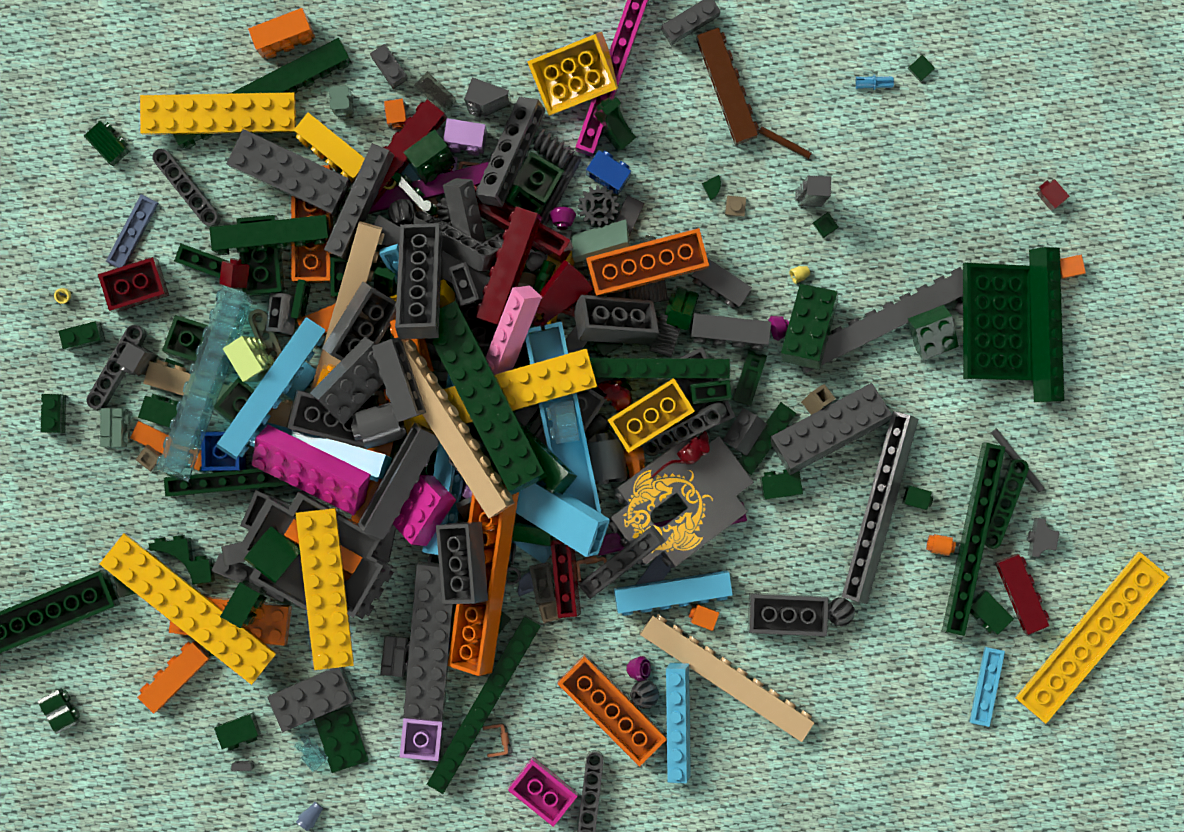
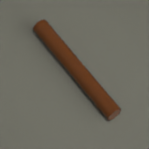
(784, 142)

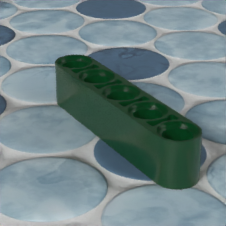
(1004, 493)

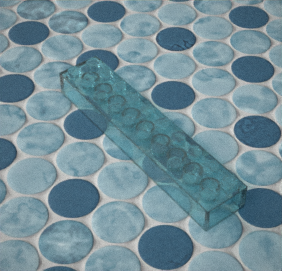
(203, 385)

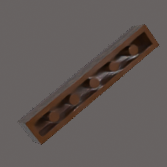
(727, 87)

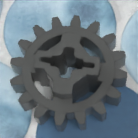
(591, 199)

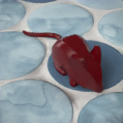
(618, 395)
(691, 452)

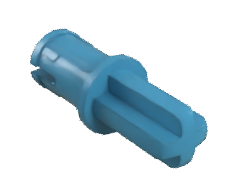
(874, 82)

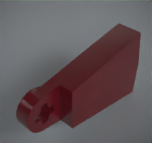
(560, 292)

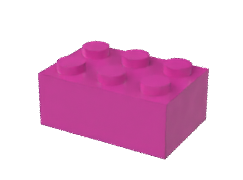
(424, 510)
(543, 791)

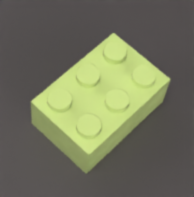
(249, 358)

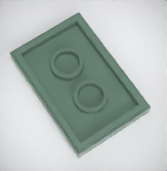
(600, 240)

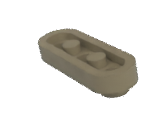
(258, 329)

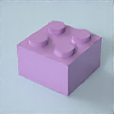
(465, 136)
(421, 739)

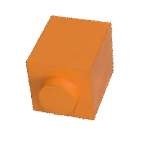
(395, 113)
(1072, 266)
(703, 616)

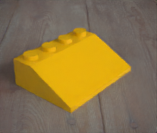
(574, 73)

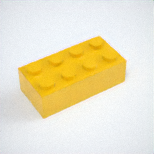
(329, 145)
(651, 415)

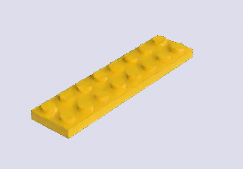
(217, 113)
(324, 589)

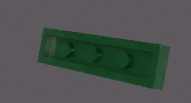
(776, 422)

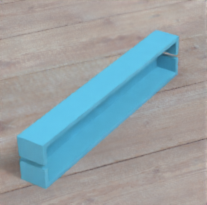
(574, 454)

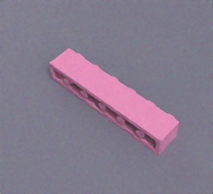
(513, 328)

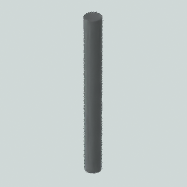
(1013, 455)

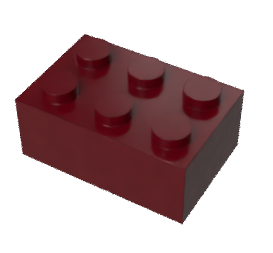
(133, 285)

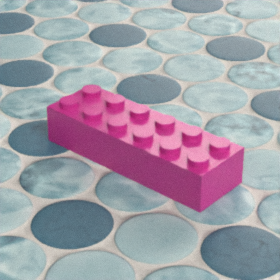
(310, 469)

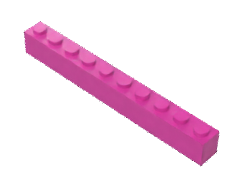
(619, 53)

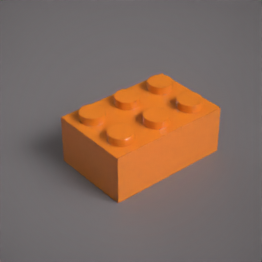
(282, 33)

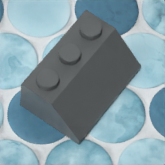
(485, 98)

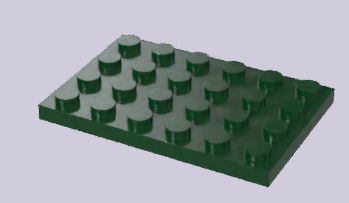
(997, 322)

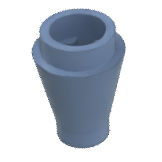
(309, 816)

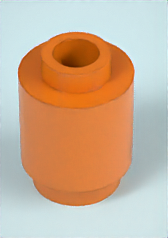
(940, 544)

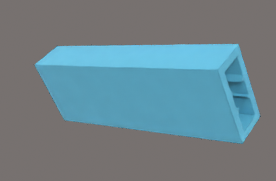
(563, 518)

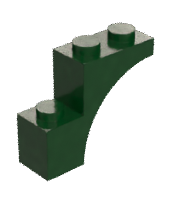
(611, 118)
(181, 548)

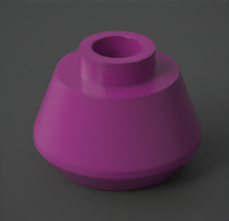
(563, 217)
(778, 327)
(639, 668)

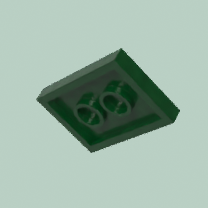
(341, 739)

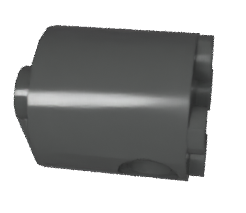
(377, 426)
(607, 458)

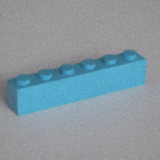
(673, 592)
(678, 722)

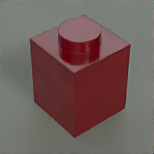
(1052, 194)
(234, 273)

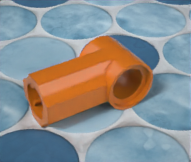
(635, 461)

